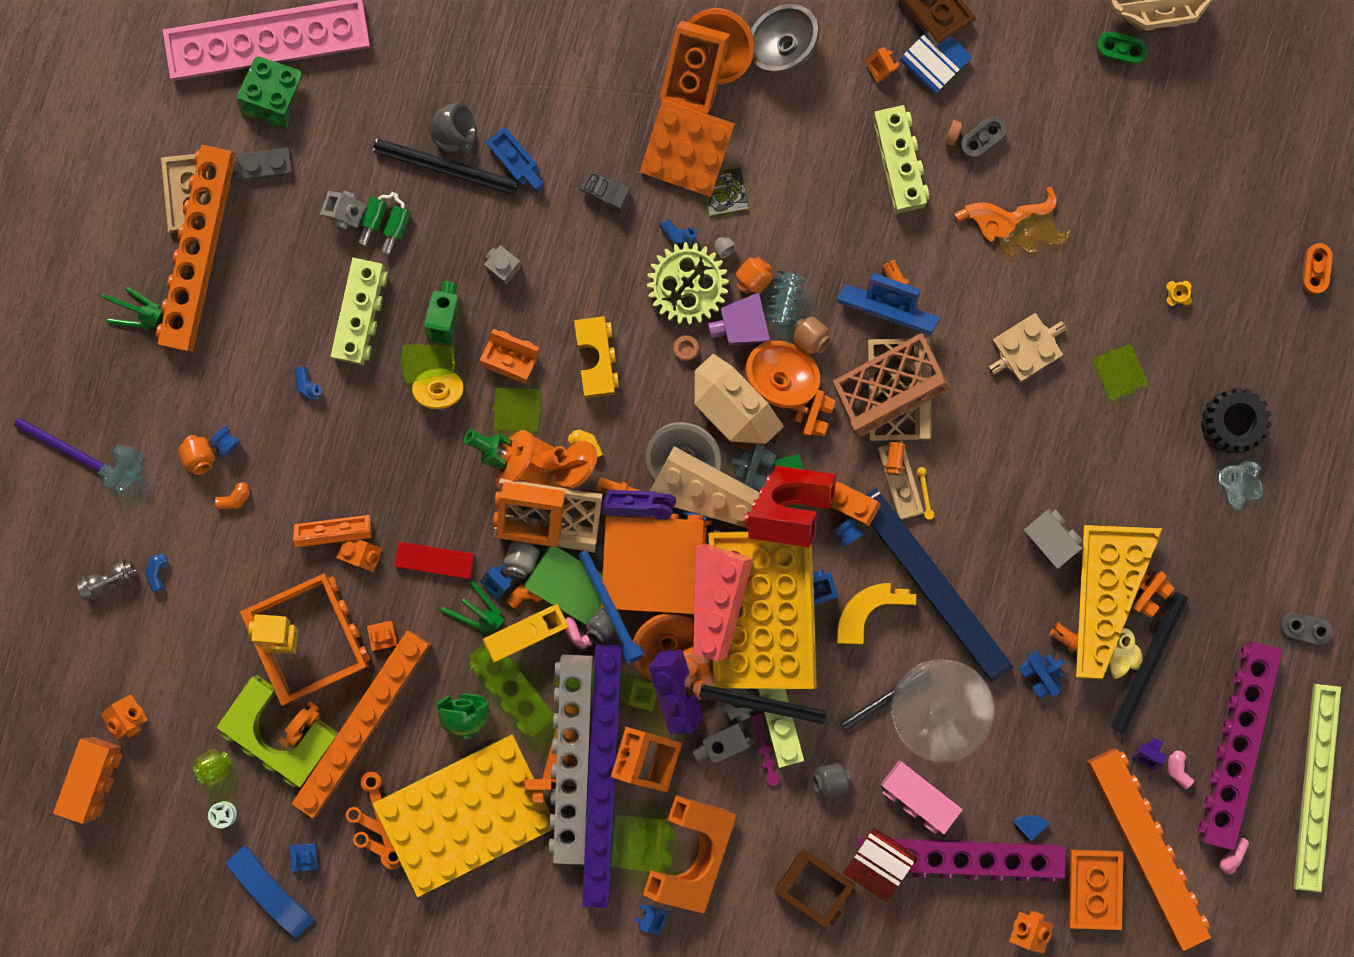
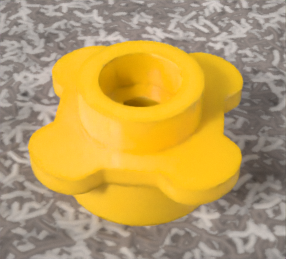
(1184, 288)

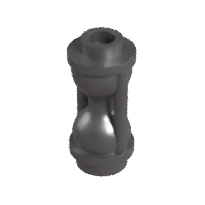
(95, 584)

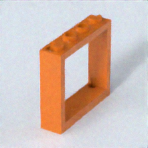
(351, 631)

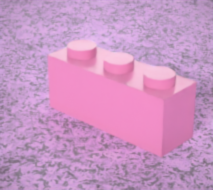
(920, 798)

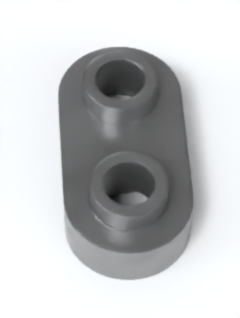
(982, 137)
(1307, 628)

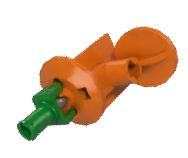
(534, 461)

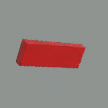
(434, 560)

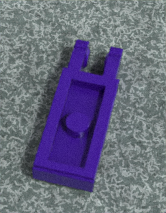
(638, 504)

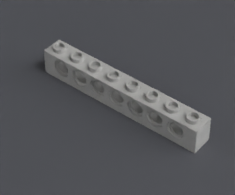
(571, 850)

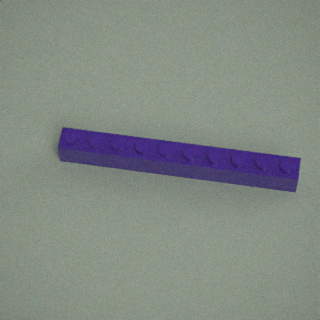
(600, 783)

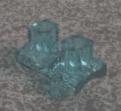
(760, 457)
(125, 470)

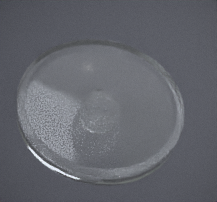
(942, 710)

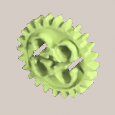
(670, 269)

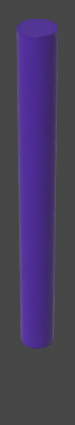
(58, 444)

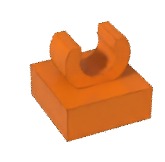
(881, 64)
(382, 635)
(537, 787)

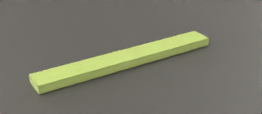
(1317, 788)

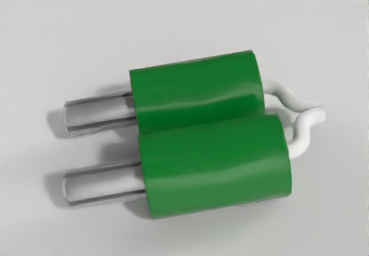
(395, 225)

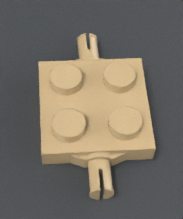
(1027, 347)

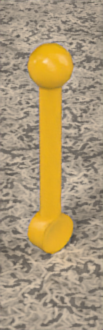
(928, 514)

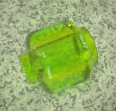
(212, 767)

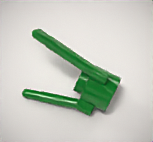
(149, 315)
(489, 619)

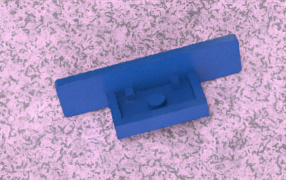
(891, 302)

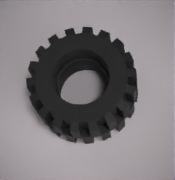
(1256, 415)

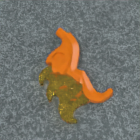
(1018, 228)

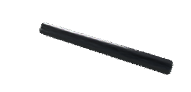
(445, 166)
(1149, 662)

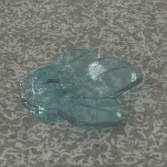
(1245, 482)

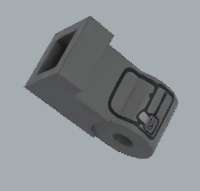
(605, 190)

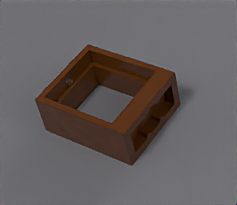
(794, 871)

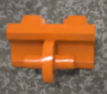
(811, 424)
(1156, 584)

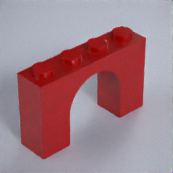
(786, 487)

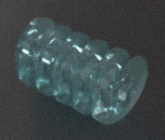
(785, 298)

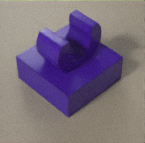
(1149, 754)

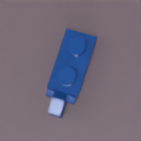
(515, 158)

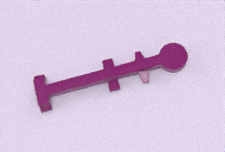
(772, 778)

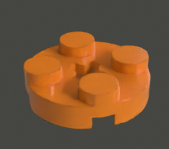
(296, 727)

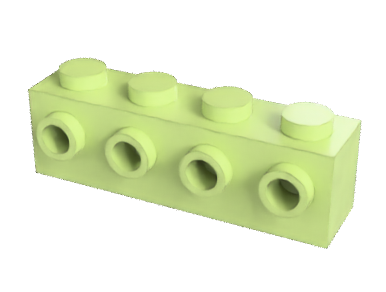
(900, 160)
(358, 312)

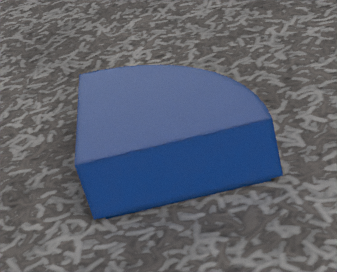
(1031, 825)

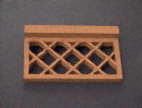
(895, 405)

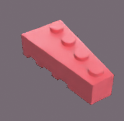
(719, 593)

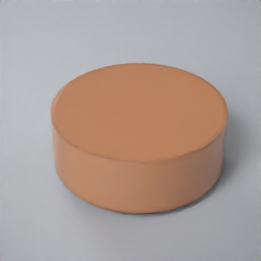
(953, 132)
(686, 348)

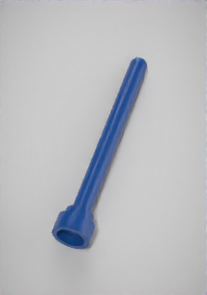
(631, 651)

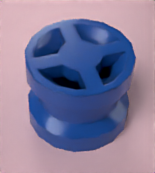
(224, 442)
(848, 532)

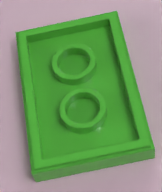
(565, 582)

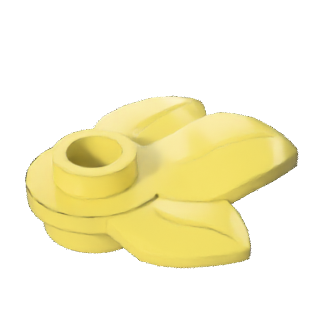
(1125, 655)

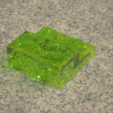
(642, 843)

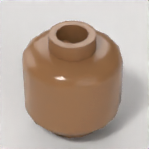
(811, 335)

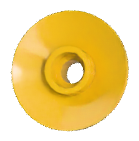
(438, 391)

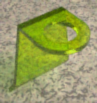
(426, 361)

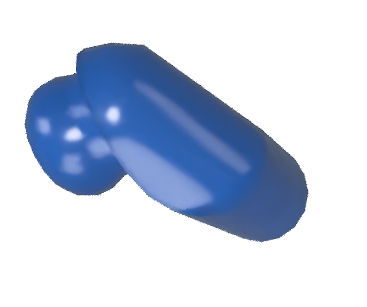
(678, 236)
(305, 386)
(153, 569)

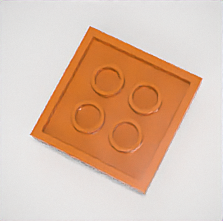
(687, 147)

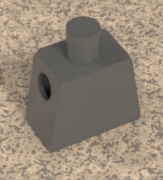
(734, 739)

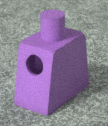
(742, 323)

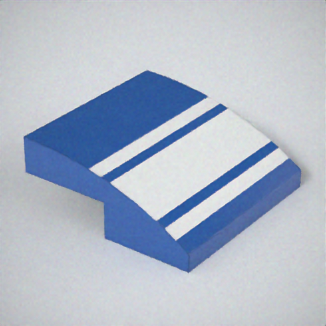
(934, 64)

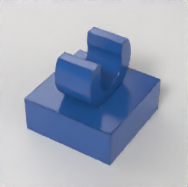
(495, 582)
(304, 857)
(653, 919)

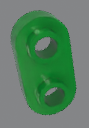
(1121, 46)

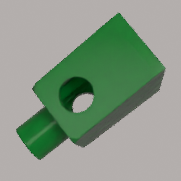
(442, 314)

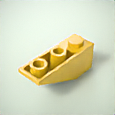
(525, 633)

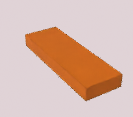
(332, 531)

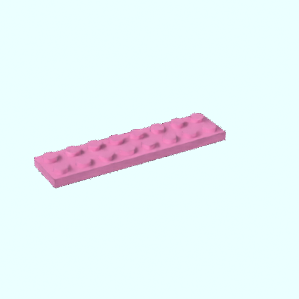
(272, 35)

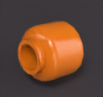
(754, 275)
(196, 454)

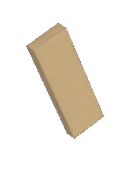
(902, 487)

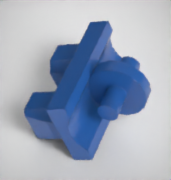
(1049, 682)

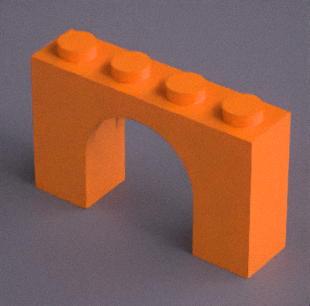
(693, 888)

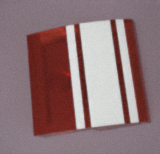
(880, 864)

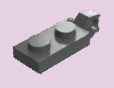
(263, 164)

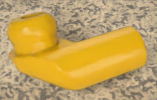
(579, 435)

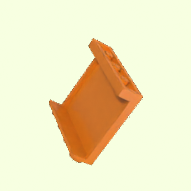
(652, 562)

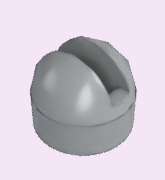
(724, 246)

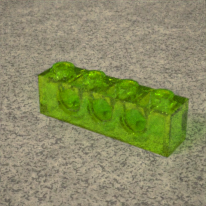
(542, 712)

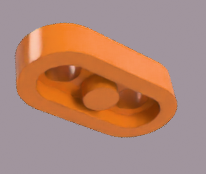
(1319, 270)

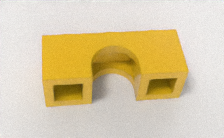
(595, 334)
(273, 634)

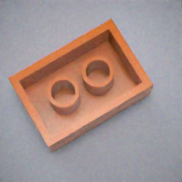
(694, 66)
(88, 780)

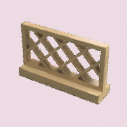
(923, 413)
(572, 534)

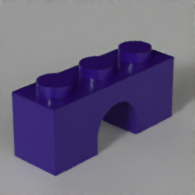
(680, 710)

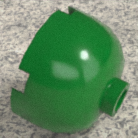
(464, 715)

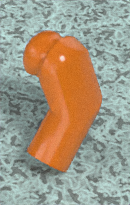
(236, 499)

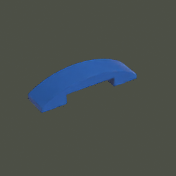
(269, 892)

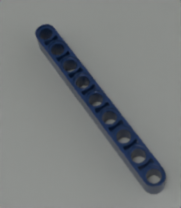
(938, 590)

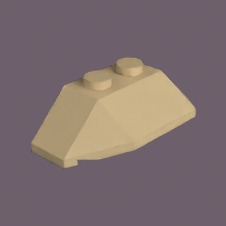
(1159, 13)
(733, 404)

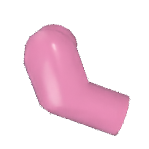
(575, 637)
(1176, 769)
(1234, 857)

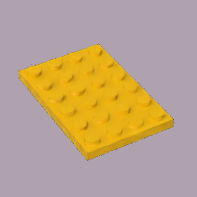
(776, 618)
(463, 816)

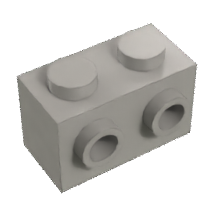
(1054, 538)

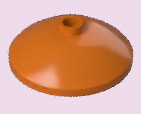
(740, 44)
(789, 367)
(675, 626)

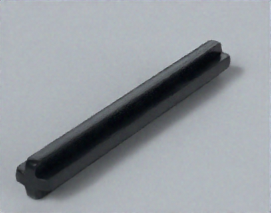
(762, 704)

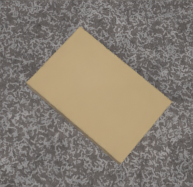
(176, 178)

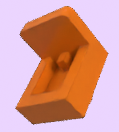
(360, 554)

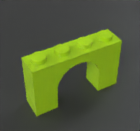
(242, 726)

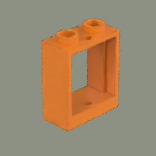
(530, 497)
(629, 768)

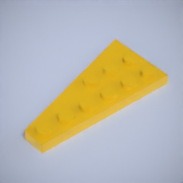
(1110, 579)

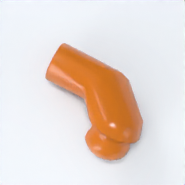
(519, 594)

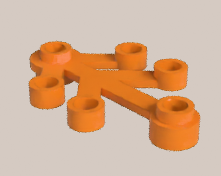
(374, 825)

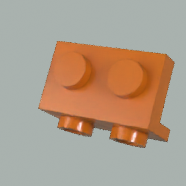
(509, 356)

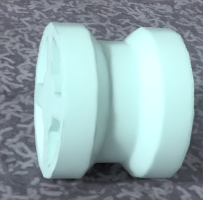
(219, 818)

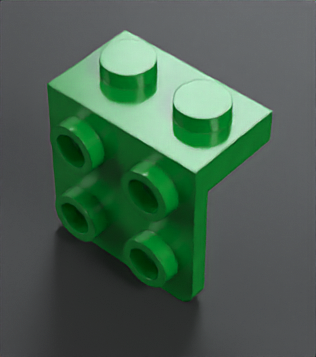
(268, 91)

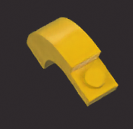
(853, 616)

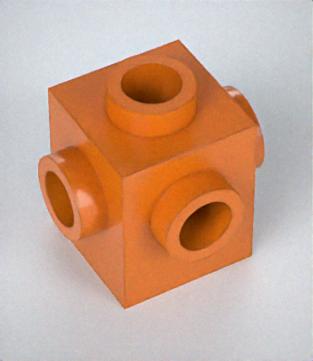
(124, 717)
(1031, 931)

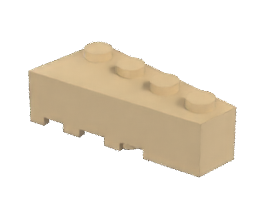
(704, 489)

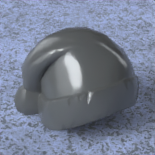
(453, 128)

